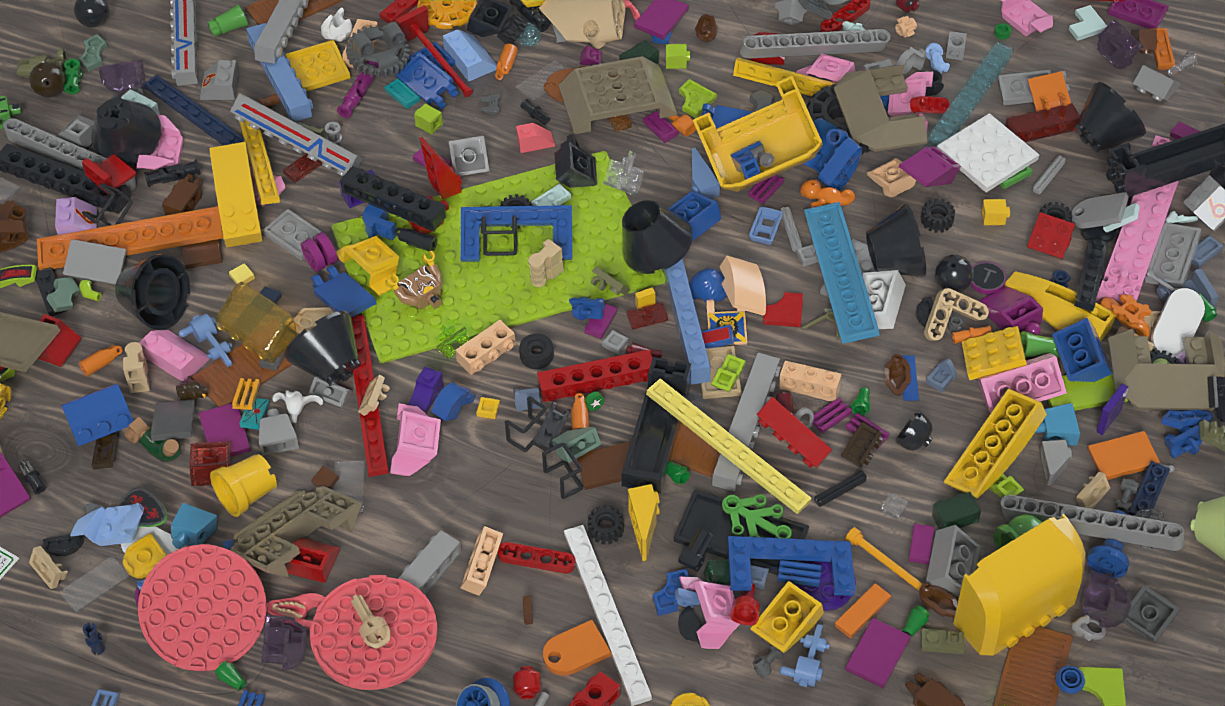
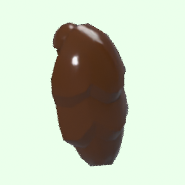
(706, 28)
(897, 374)
(938, 600)

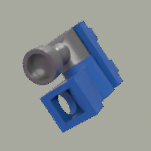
(747, 159)

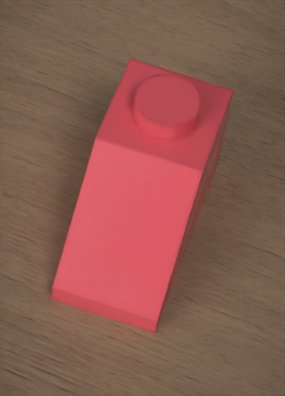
(533, 137)

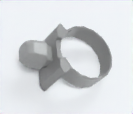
(916, 60)

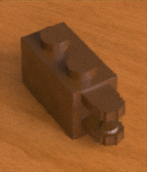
(183, 196)
(931, 693)

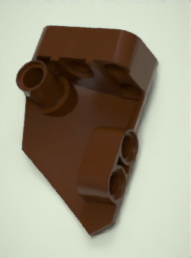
(12, 226)

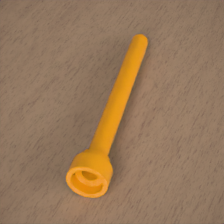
(855, 537)

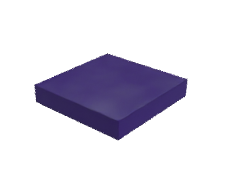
(1112, 409)

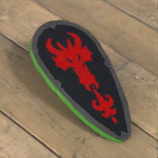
(154, 511)

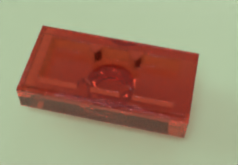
(301, 168)
(647, 316)

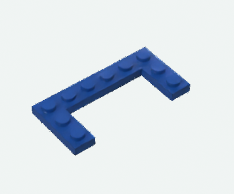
(559, 216)
(836, 552)

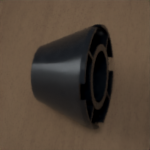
(653, 237)
(896, 244)
(154, 291)

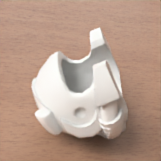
(336, 27)

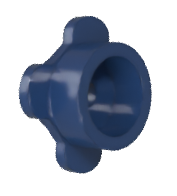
(1060, 277)

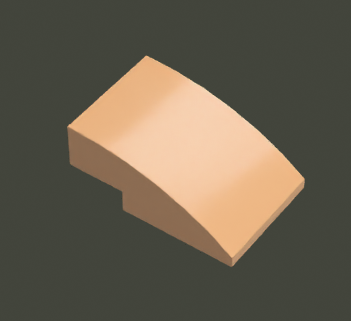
(744, 285)

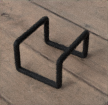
(108, 189)
(484, 232)
(534, 419)
(571, 473)

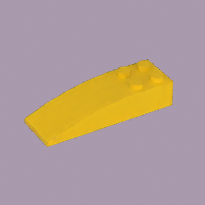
(235, 194)
(997, 443)

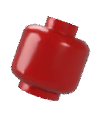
(526, 682)

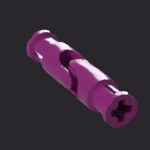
(356, 92)

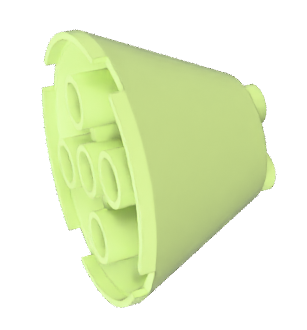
(1210, 525)

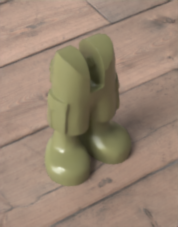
(27, 64)

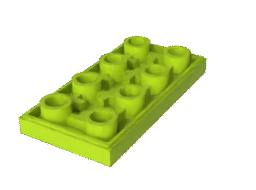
(1085, 394)

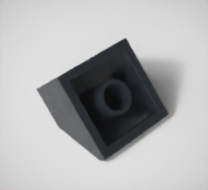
(488, 17)
(575, 167)

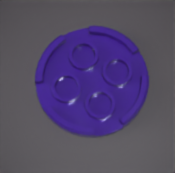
(824, 592)

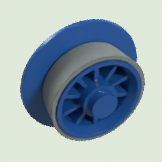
(484, 693)

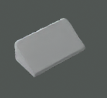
(333, 394)

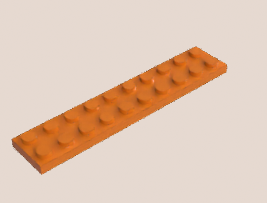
(137, 236)

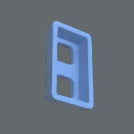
(765, 213)

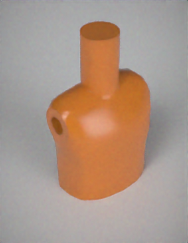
(683, 124)

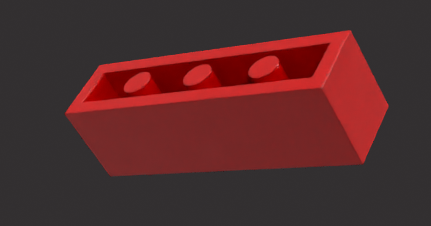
(794, 432)

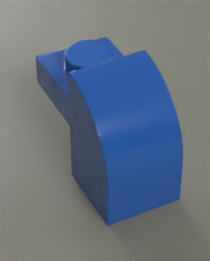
(377, 222)
(451, 400)

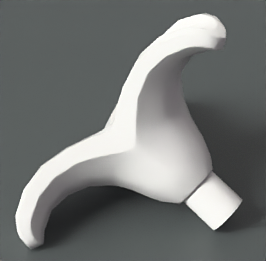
(296, 402)

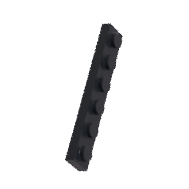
(1091, 274)

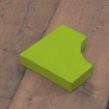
(695, 96)
(1105, 684)

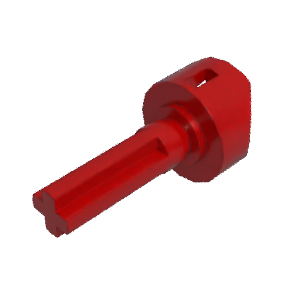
(746, 608)

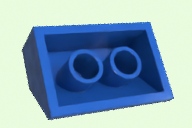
(698, 211)
(1082, 352)
(97, 414)

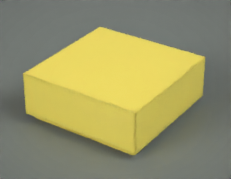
(241, 274)

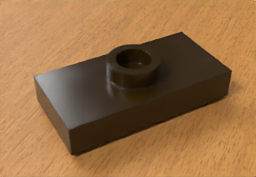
(104, 452)

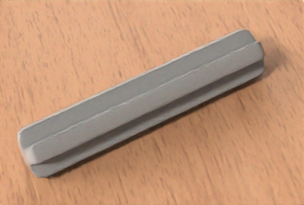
(1049, 174)
(791, 228)

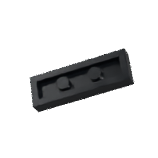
(45, 281)

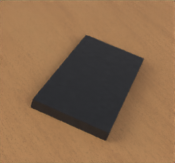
(707, 513)

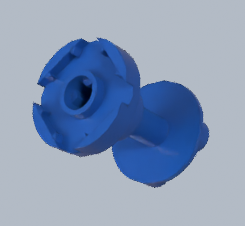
(1109, 557)

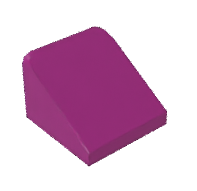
(590, 56)

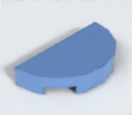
(686, 598)

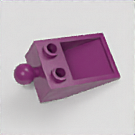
(931, 167)
(1014, 308)
(11, 490)

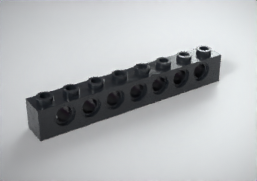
(58, 177)

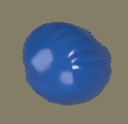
(708, 285)

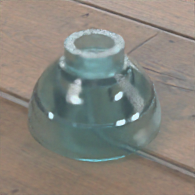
(530, 36)

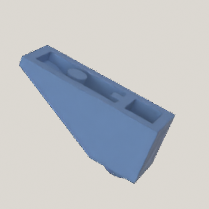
(702, 177)

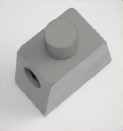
(276, 433)

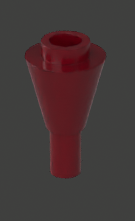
(636, 348)
(785, 400)

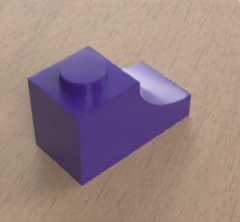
(426, 389)

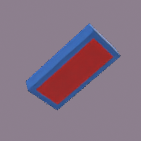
(718, 336)

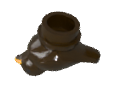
(191, 390)

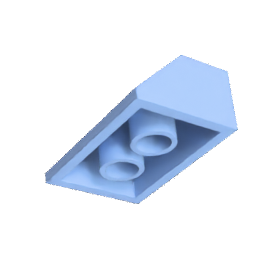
(468, 54)

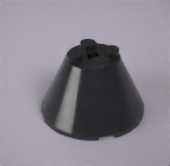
(1107, 120)
(125, 130)
(326, 349)

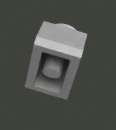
(1054, 459)

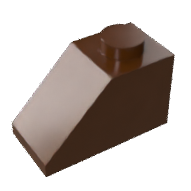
(1147, 38)

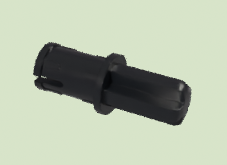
(535, 111)
(32, 476)

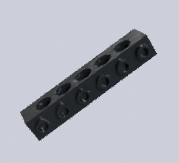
(393, 198)

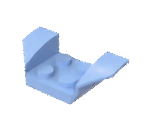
(110, 525)

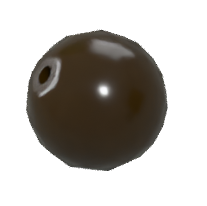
(47, 79)

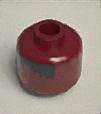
(907, 5)

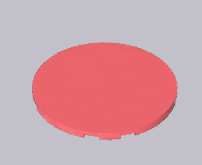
(202, 607)
(344, 653)

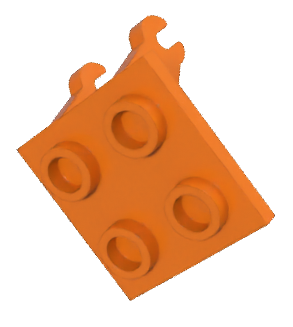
(1049, 91)

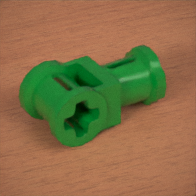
(73, 76)

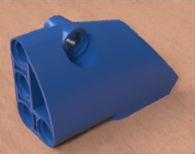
(835, 159)

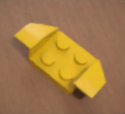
(375, 258)

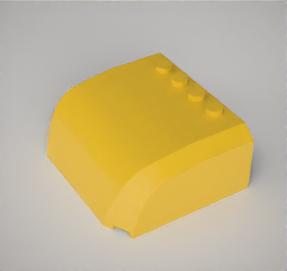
(782, 129)
(1021, 586)

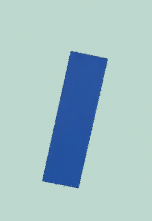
(911, 392)

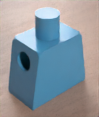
(1060, 425)
(192, 526)

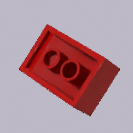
(439, 173)

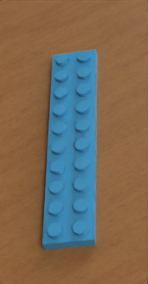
(841, 273)

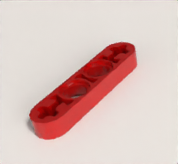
(858, 6)
(929, 105)
(535, 560)

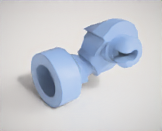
(934, 54)

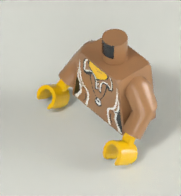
(420, 287)

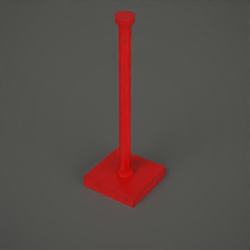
(415, 25)

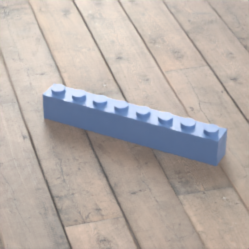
(284, 81)
(687, 323)

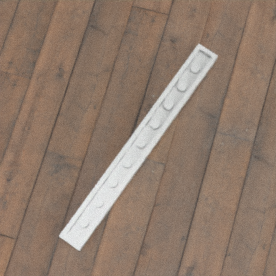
(608, 616)

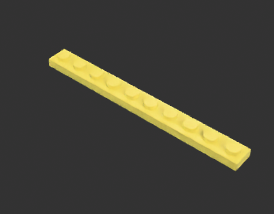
(729, 446)

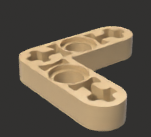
(949, 306)

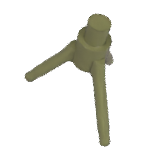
(829, 315)

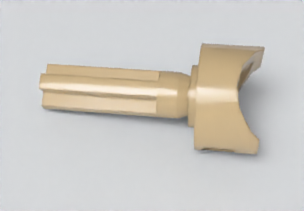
(371, 626)

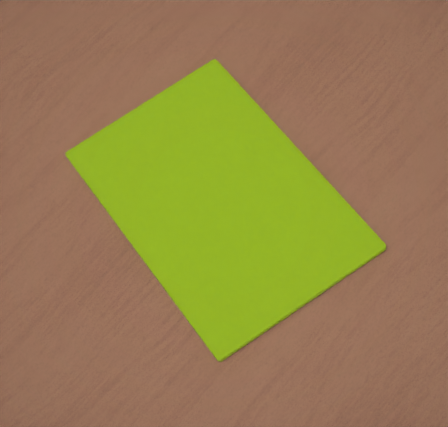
(498, 286)

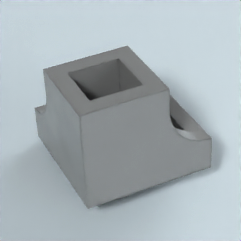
(790, 11)

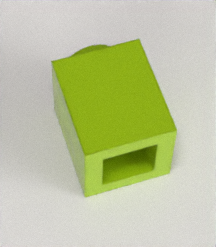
(677, 56)
(428, 119)

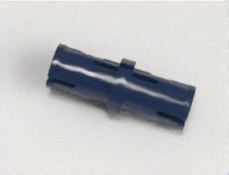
(93, 639)

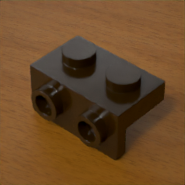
(862, 444)

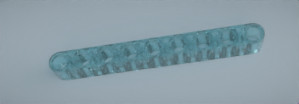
(971, 94)

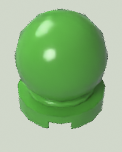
(1015, 528)

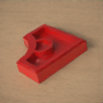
(785, 312)

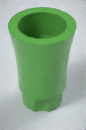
(228, 21)
(1038, 345)

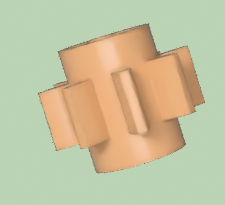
(905, 26)

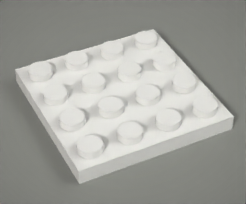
(988, 152)

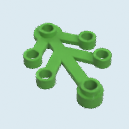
(754, 517)

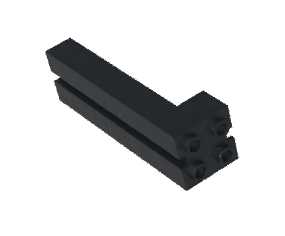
(1165, 162)
(655, 429)

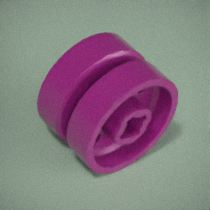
(319, 252)

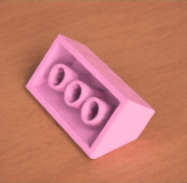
(1037, 380)

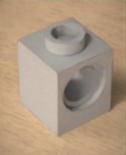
(956, 45)

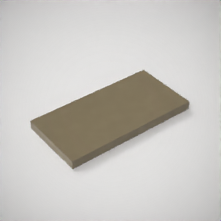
(23, 340)

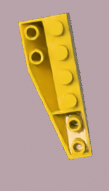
(1059, 304)

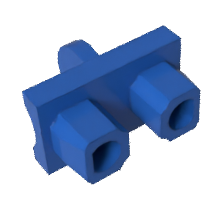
(587, 308)
(1186, 441)

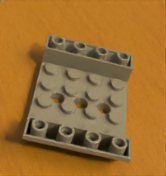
(591, 92)

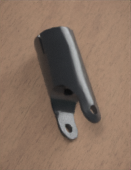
(417, 239)

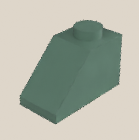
(578, 441)

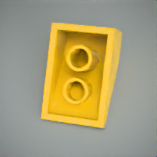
(643, 514)
(788, 617)

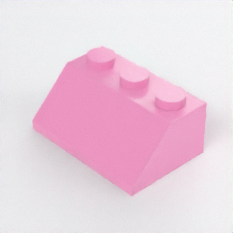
(173, 354)

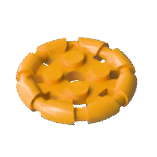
(446, 13)

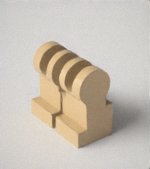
(546, 264)
(136, 368)

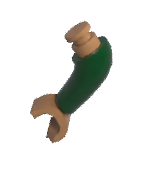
(162, 450)

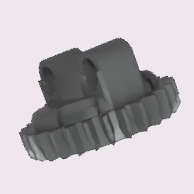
(361, 48)

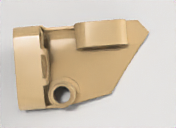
(587, 20)

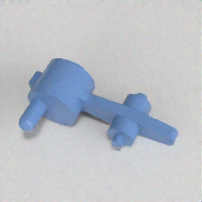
(204, 329)
(807, 668)

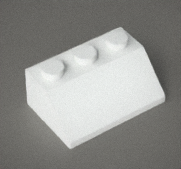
(885, 294)

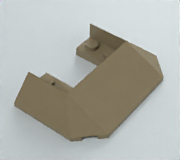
(865, 114)
(1166, 384)
(270, 537)

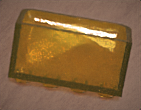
(256, 322)

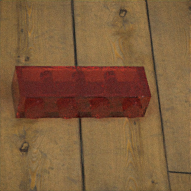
(1044, 123)

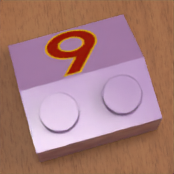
(70, 216)

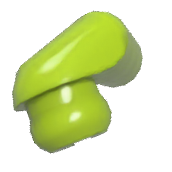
(87, 292)

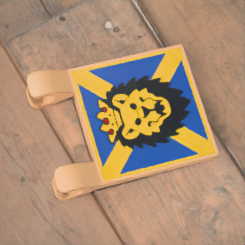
(733, 318)

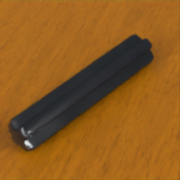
(840, 488)

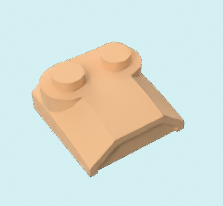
(892, 178)

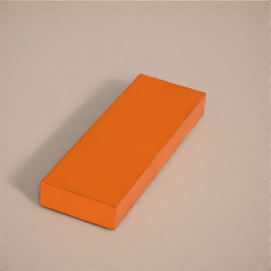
(1163, 55)
(862, 611)

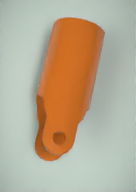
(506, 60)
(99, 359)
(579, 413)

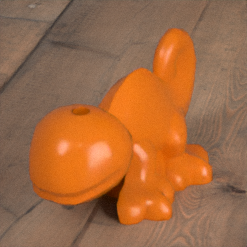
(813, 190)
(1130, 314)

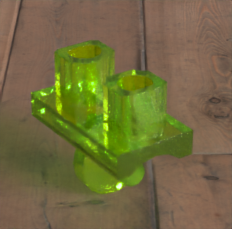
(445, 347)

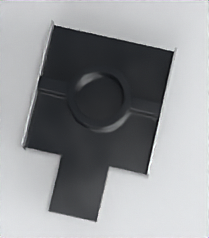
(1216, 392)

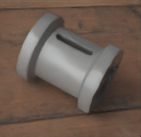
(335, 132)

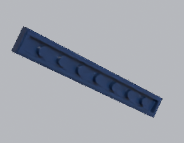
(192, 111)

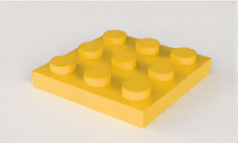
(318, 65)
(993, 353)

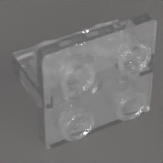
(624, 176)

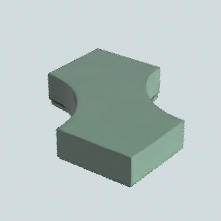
(94, 47)
(64, 290)

